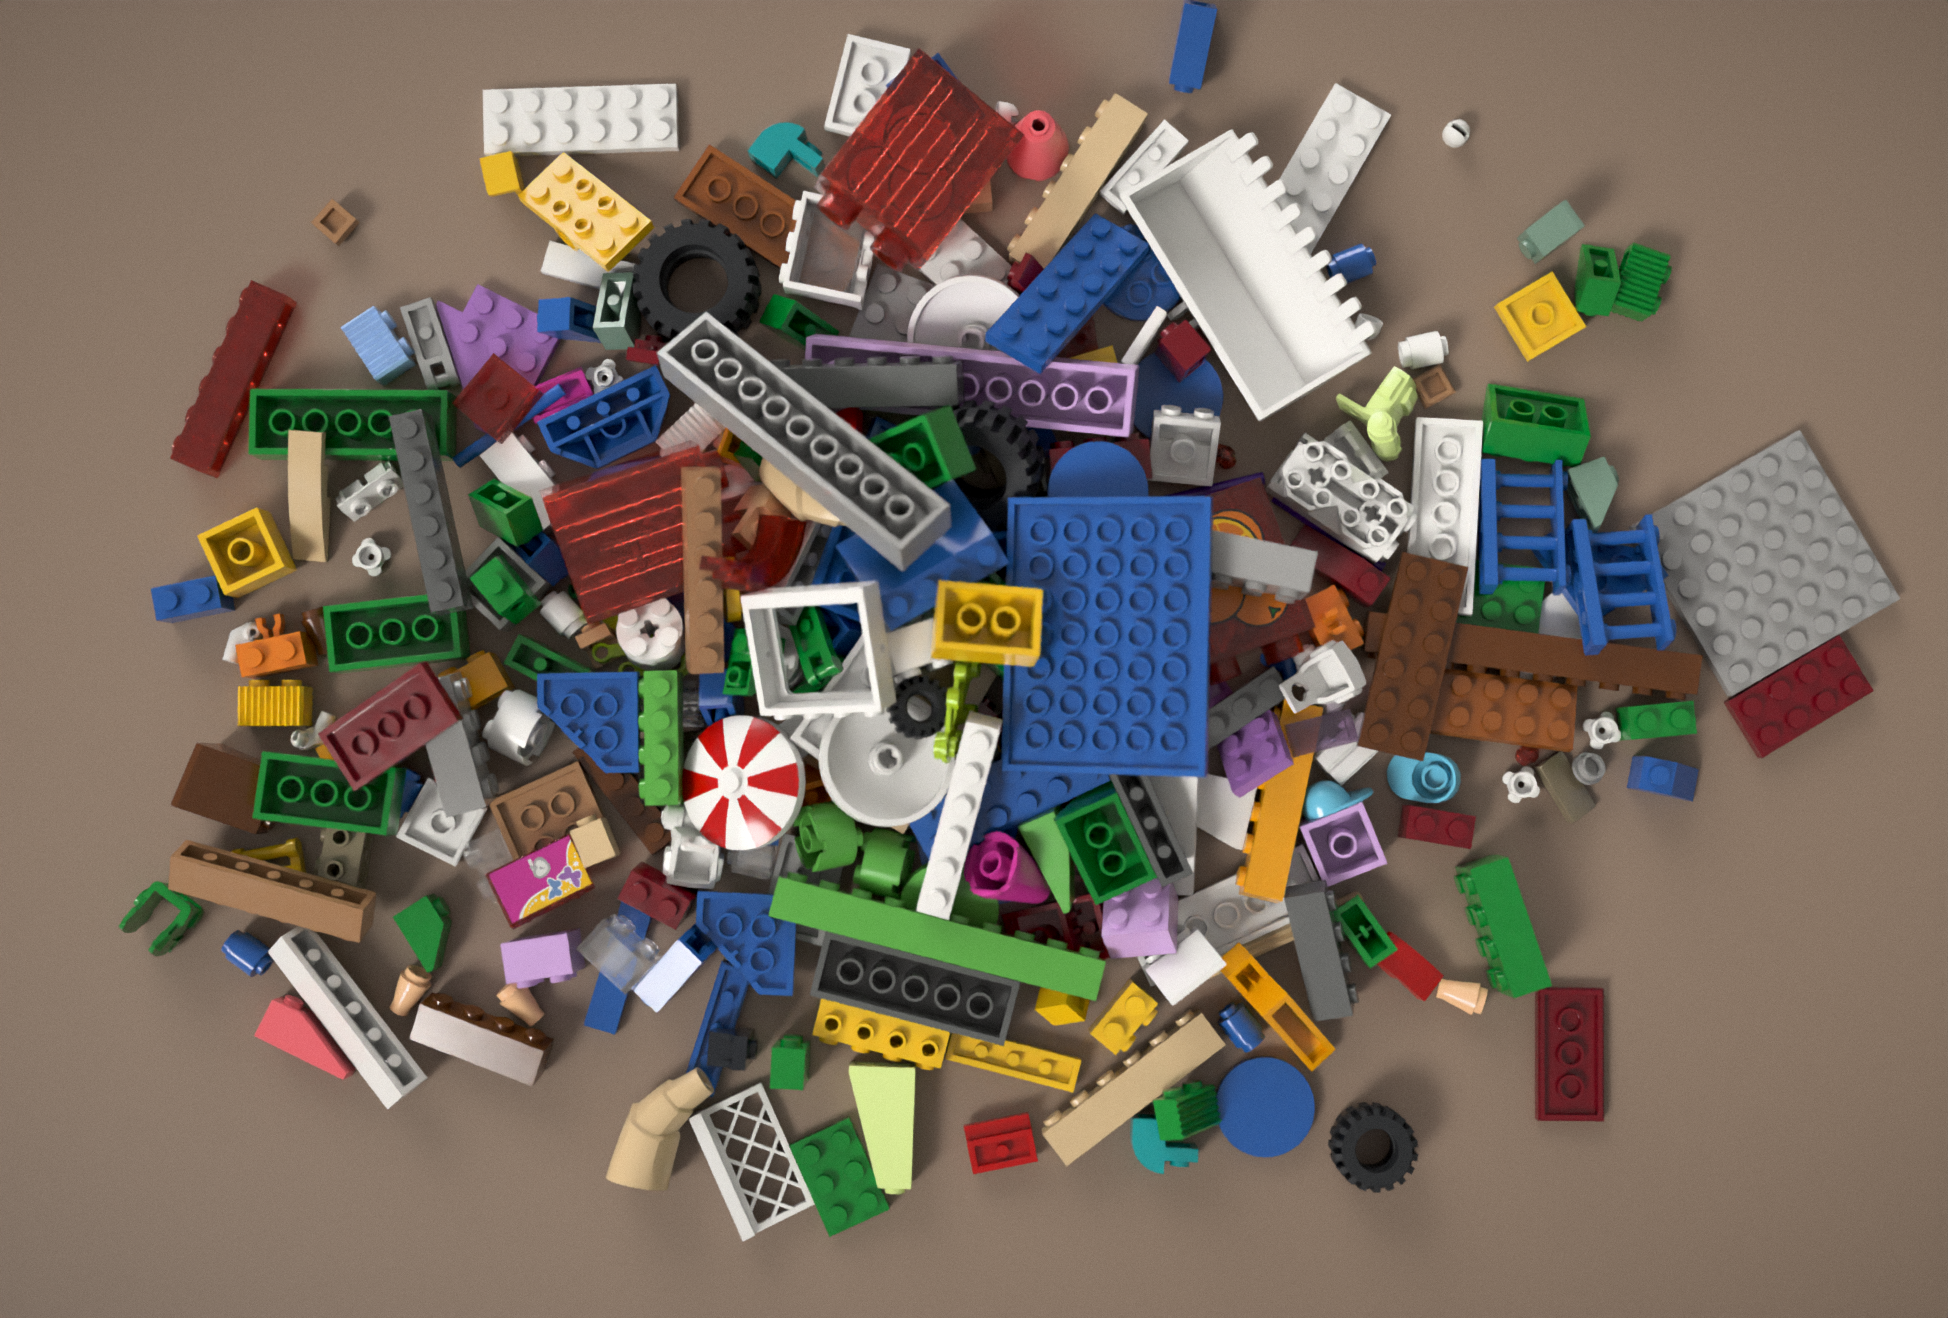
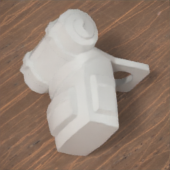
(1327, 674)
(691, 858)

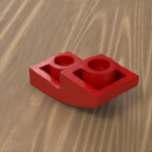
(1411, 969)

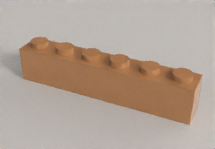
(701, 593)
(272, 891)

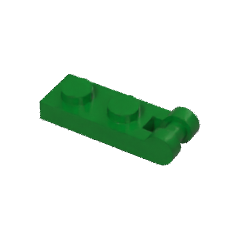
(812, 643)

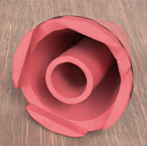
(1040, 149)

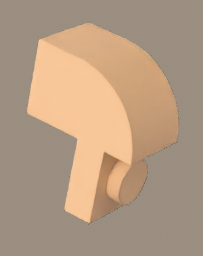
(754, 502)

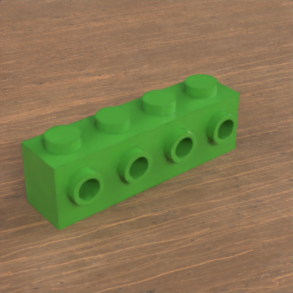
(663, 737)

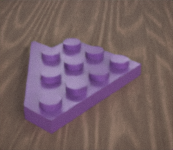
(497, 327)

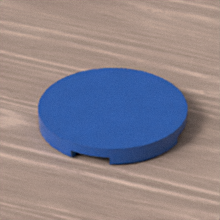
(1143, 288)
(1160, 388)
(1097, 471)
(1265, 1106)

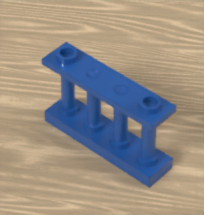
(1492, 542)
(1591, 602)

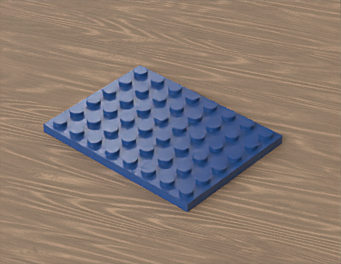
(1119, 637)

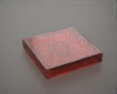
(497, 398)

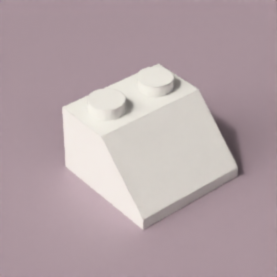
(1187, 969)

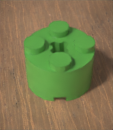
(826, 837)
(885, 862)

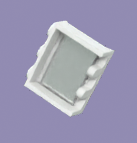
(825, 258)

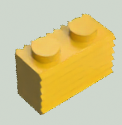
(275, 705)

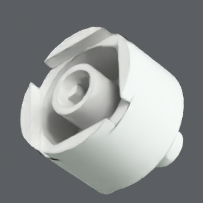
(663, 649)
(518, 727)

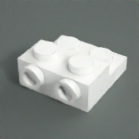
(1184, 445)

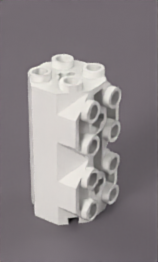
(1342, 499)

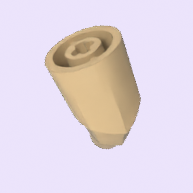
(795, 498)
(652, 1134)

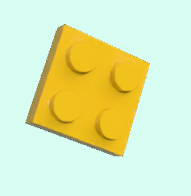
(1539, 316)

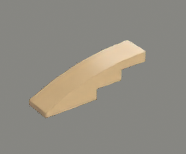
(308, 495)

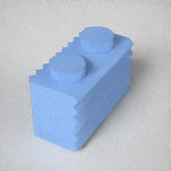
(379, 345)

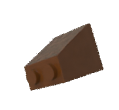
(221, 787)

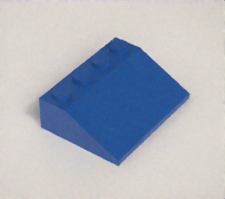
(961, 554)

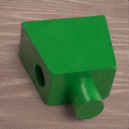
(505, 589)

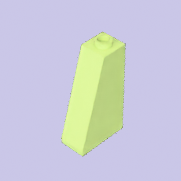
(887, 1116)

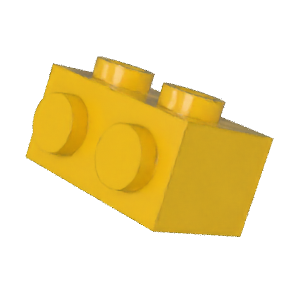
(1123, 1017)

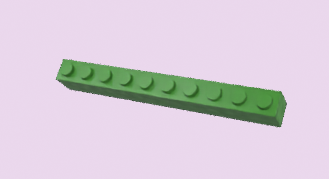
(937, 938)

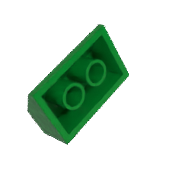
(1534, 425)
(1104, 843)

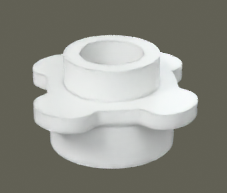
(596, 374)
(368, 547)
(1611, 732)
(1530, 786)

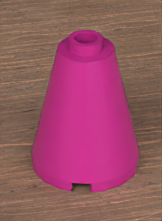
(1004, 871)

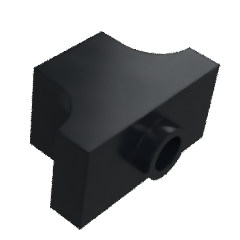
(732, 1048)

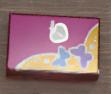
(540, 881)

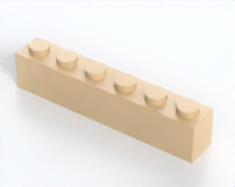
(1080, 182)
(1132, 1086)

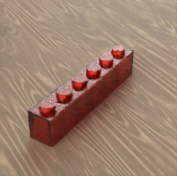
(236, 369)

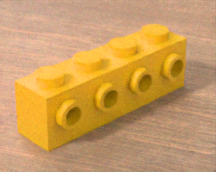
(880, 1033)

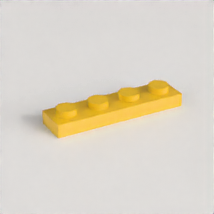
(1016, 1061)

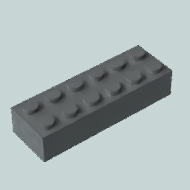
(915, 988)

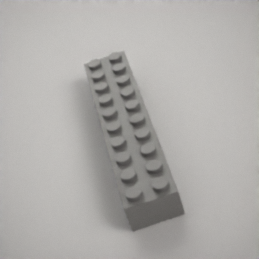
(805, 441)

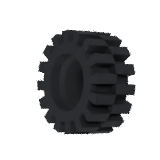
(901, 717)

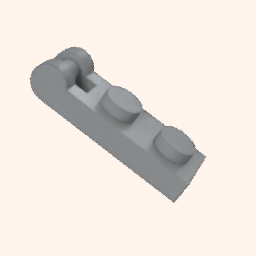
(430, 343)

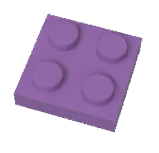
(1255, 753)

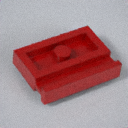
(1000, 1143)

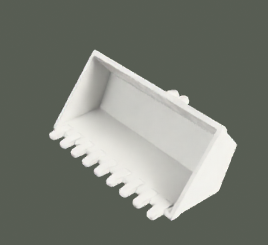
(1248, 273)

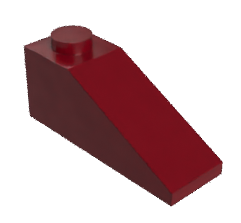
(1342, 567)

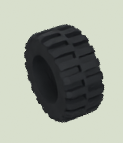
(688, 243)
(1012, 445)

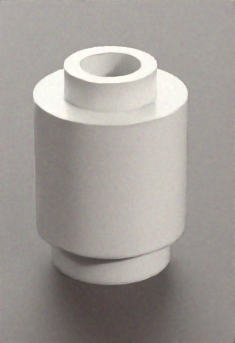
(1423, 350)
(563, 614)

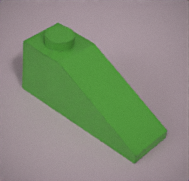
(1051, 855)

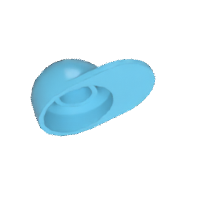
(1424, 781)
(1329, 797)

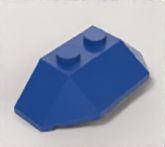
(610, 421)

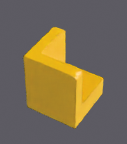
(502, 174)
(1061, 1007)

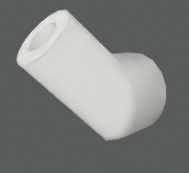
(245, 633)
(309, 738)

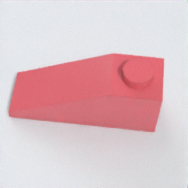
(301, 1034)

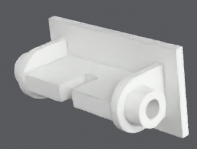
(1358, 452)
(359, 499)

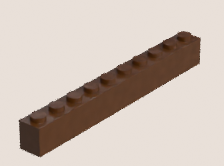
(1561, 657)

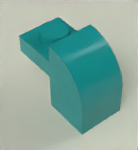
(782, 143)
(1153, 1152)

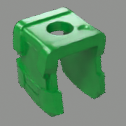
(147, 901)

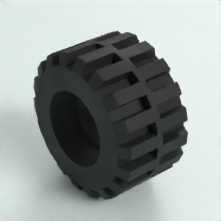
(1392, 1166)

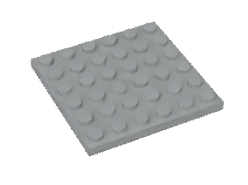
(1767, 564)

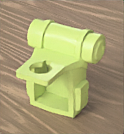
(1384, 411)

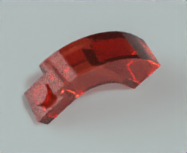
(767, 562)

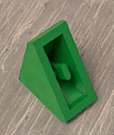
(1364, 932)

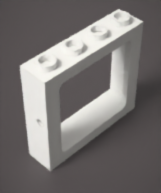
(768, 658)

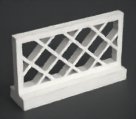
(724, 1173)

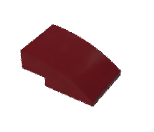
(1077, 928)

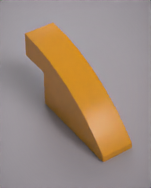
(1276, 1007)

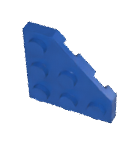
(1608, 584)
(597, 714)
(750, 938)

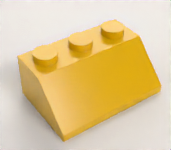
(987, 623)

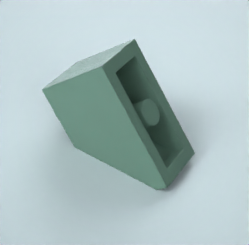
(1550, 232)
(617, 312)
(1592, 490)

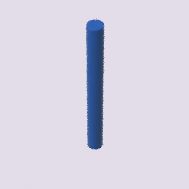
(487, 441)

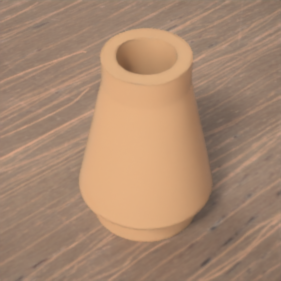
(410, 988)
(1463, 995)
(520, 1003)

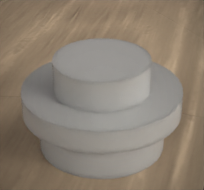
(1588, 768)

